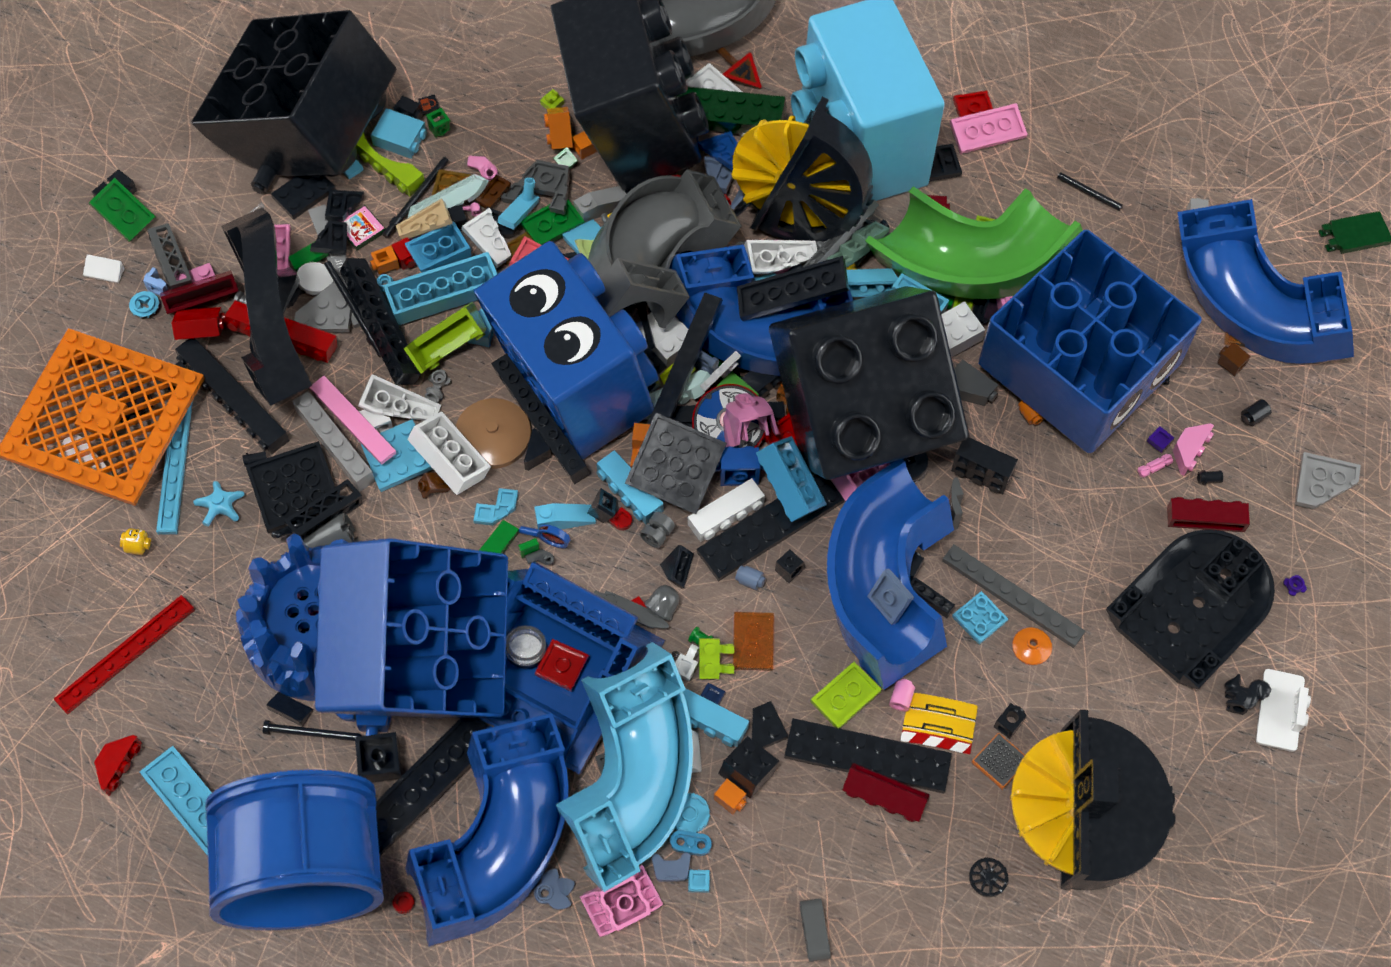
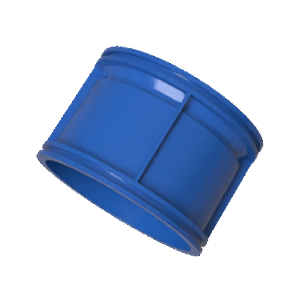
(293, 850)

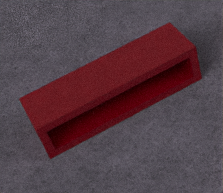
(199, 292)
(1208, 514)
(885, 792)

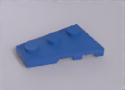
(720, 148)

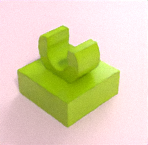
(552, 100)

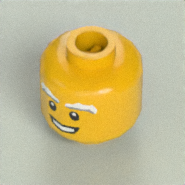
(135, 541)

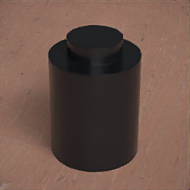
(263, 179)
(1256, 412)

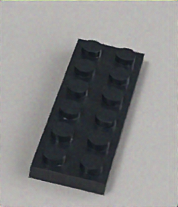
(792, 288)

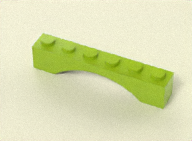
(403, 175)

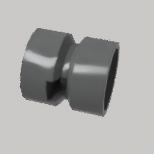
(657, 529)

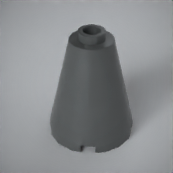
(336, 529)

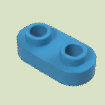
(691, 840)

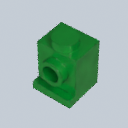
(441, 126)

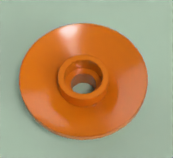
(1032, 654)

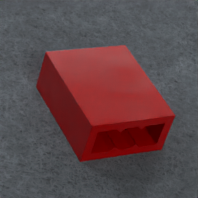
(198, 323)

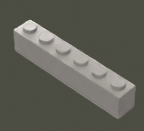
(334, 441)

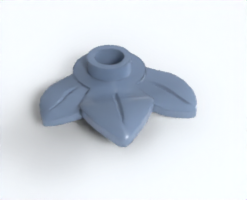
(557, 888)

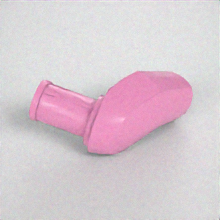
(484, 166)

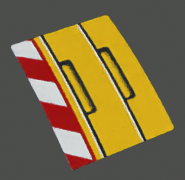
(940, 723)

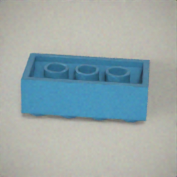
(791, 478)

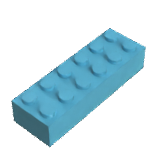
(438, 288)

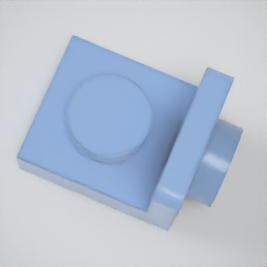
(154, 283)

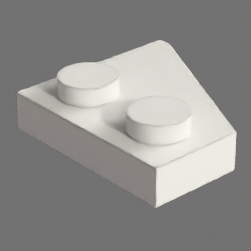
(722, 371)

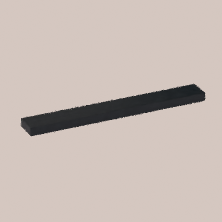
(687, 356)

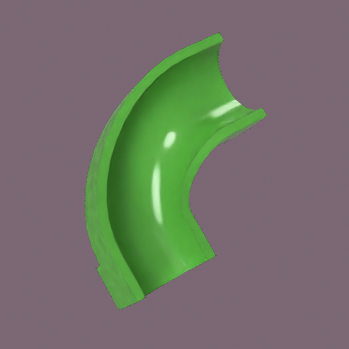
(972, 255)

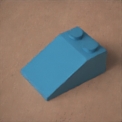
(439, 248)

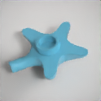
(219, 503)

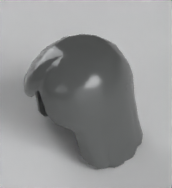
(663, 602)

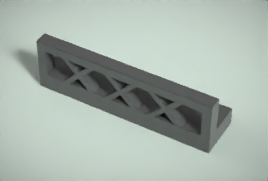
(161, 254)

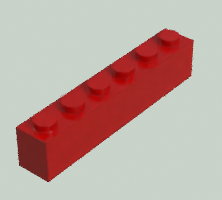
(305, 339)

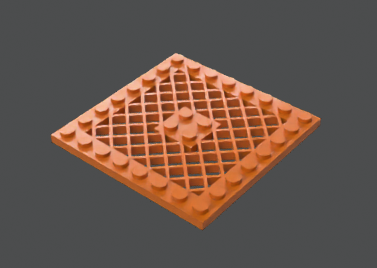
(100, 416)

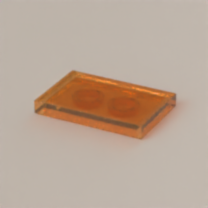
(753, 641)

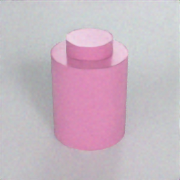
(902, 695)

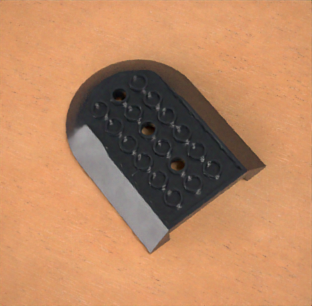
(1165, 597)

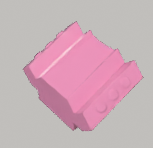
(622, 903)

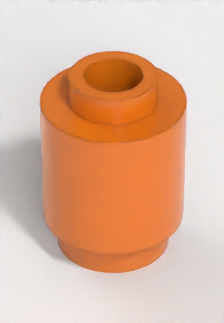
(1029, 414)

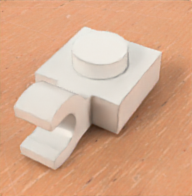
(686, 664)

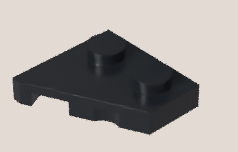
(945, 163)
(342, 203)
(331, 239)

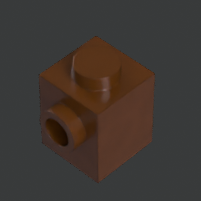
(1233, 358)

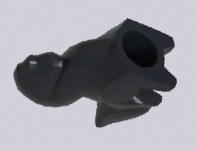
(1242, 697)

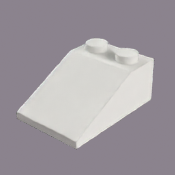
(666, 340)

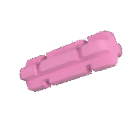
(1155, 465)

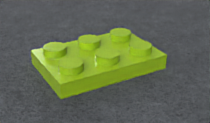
(845, 695)

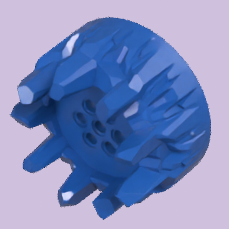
(268, 633)

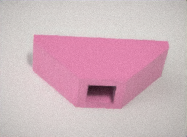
(1191, 445)

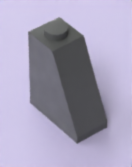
(974, 385)

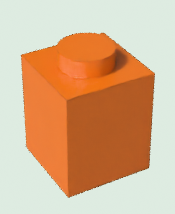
(583, 145)
(730, 797)

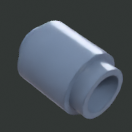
(750, 577)

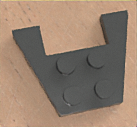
(549, 179)

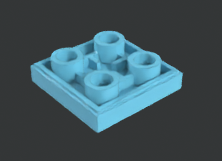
(980, 617)

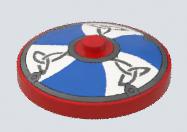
(711, 410)

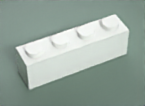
(726, 510)

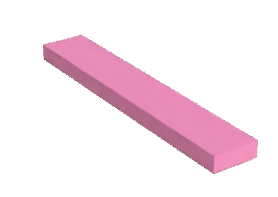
(353, 420)

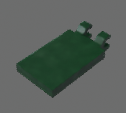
(1356, 233)

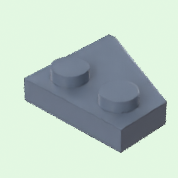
(719, 171)

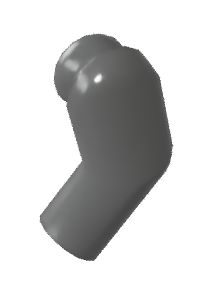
(540, 556)

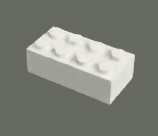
(962, 328)
(448, 453)

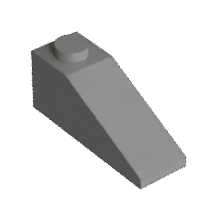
(598, 202)

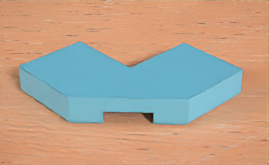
(492, 514)

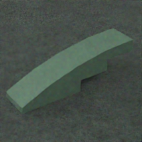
(857, 247)

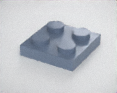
(890, 596)

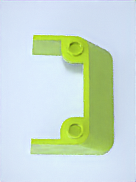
(446, 337)

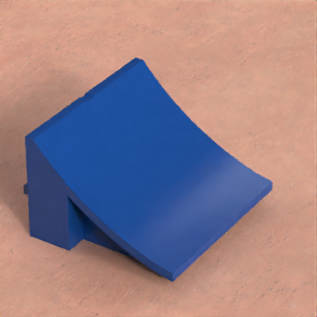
(583, 622)

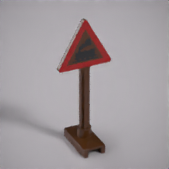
(742, 71)

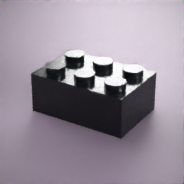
(984, 465)

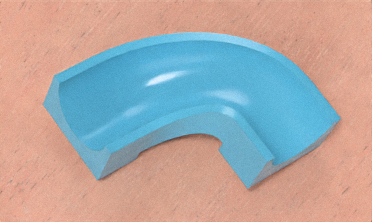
(644, 770)

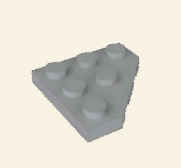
(326, 311)
(1323, 479)

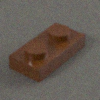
(493, 191)

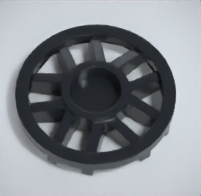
(988, 877)

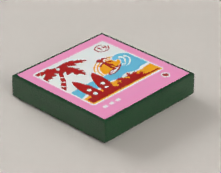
(362, 227)

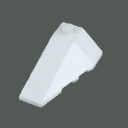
(775, 255)
(392, 400)

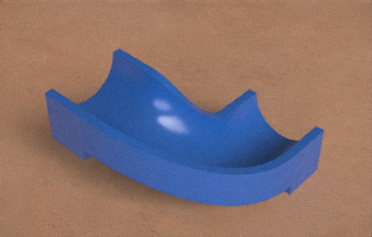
(1253, 299)
(878, 532)

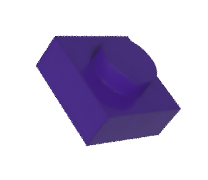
(1160, 439)

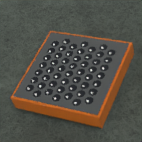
(999, 760)

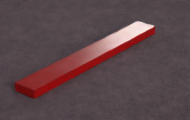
(124, 654)

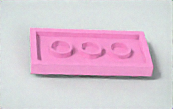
(988, 128)

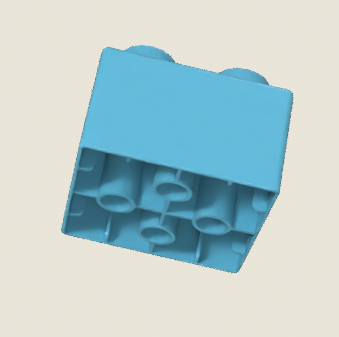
(874, 86)

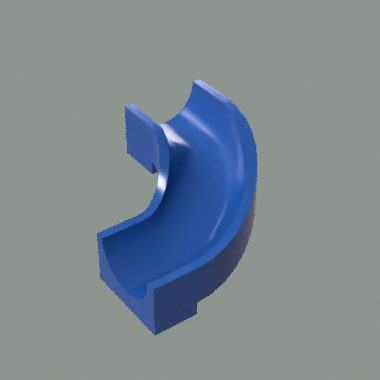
(719, 274)
(511, 839)

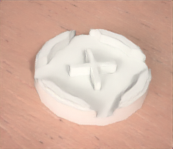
(313, 278)

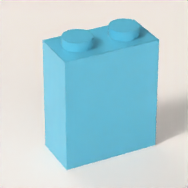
(398, 133)

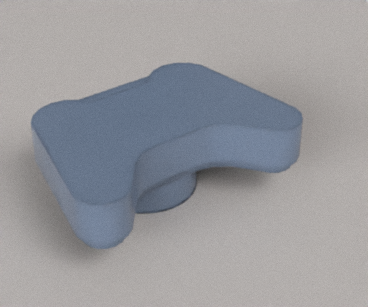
(671, 870)

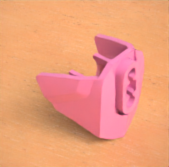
(741, 413)

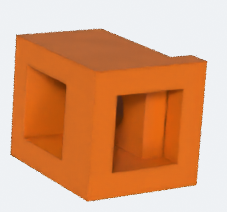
(384, 260)

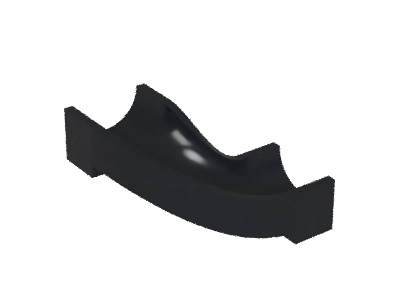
(268, 291)

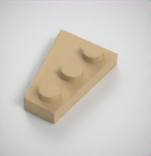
(426, 220)

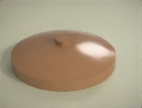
(496, 430)

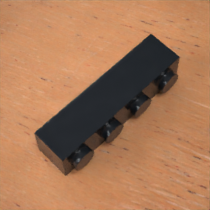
(932, 598)

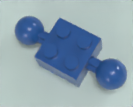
(739, 466)

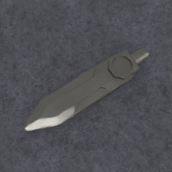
(645, 615)

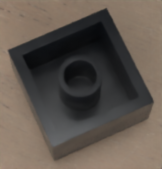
(378, 757)
(749, 766)

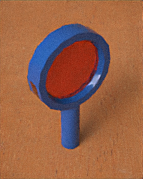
(549, 534)

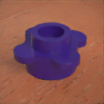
(1298, 580)

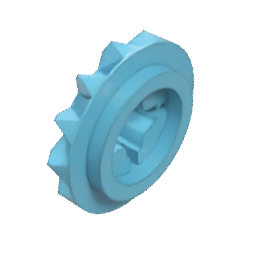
(147, 298)

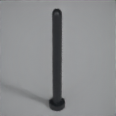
(268, 727)

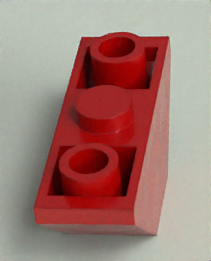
(114, 761)

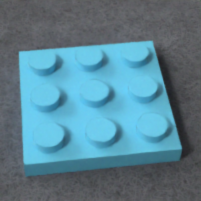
(404, 464)

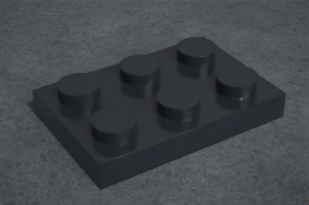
(302, 193)

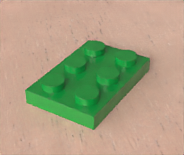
(121, 210)
(550, 226)

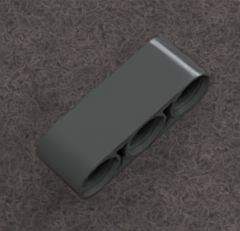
(814, 930)

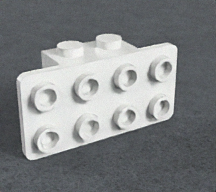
(1283, 712)

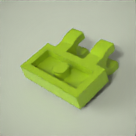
(710, 658)

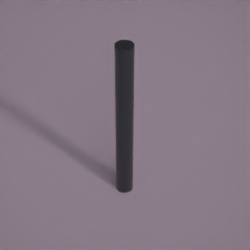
(1095, 194)
(646, 327)

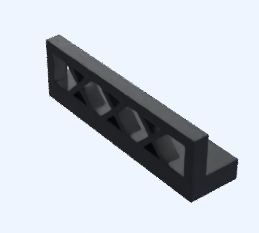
(345, 506)

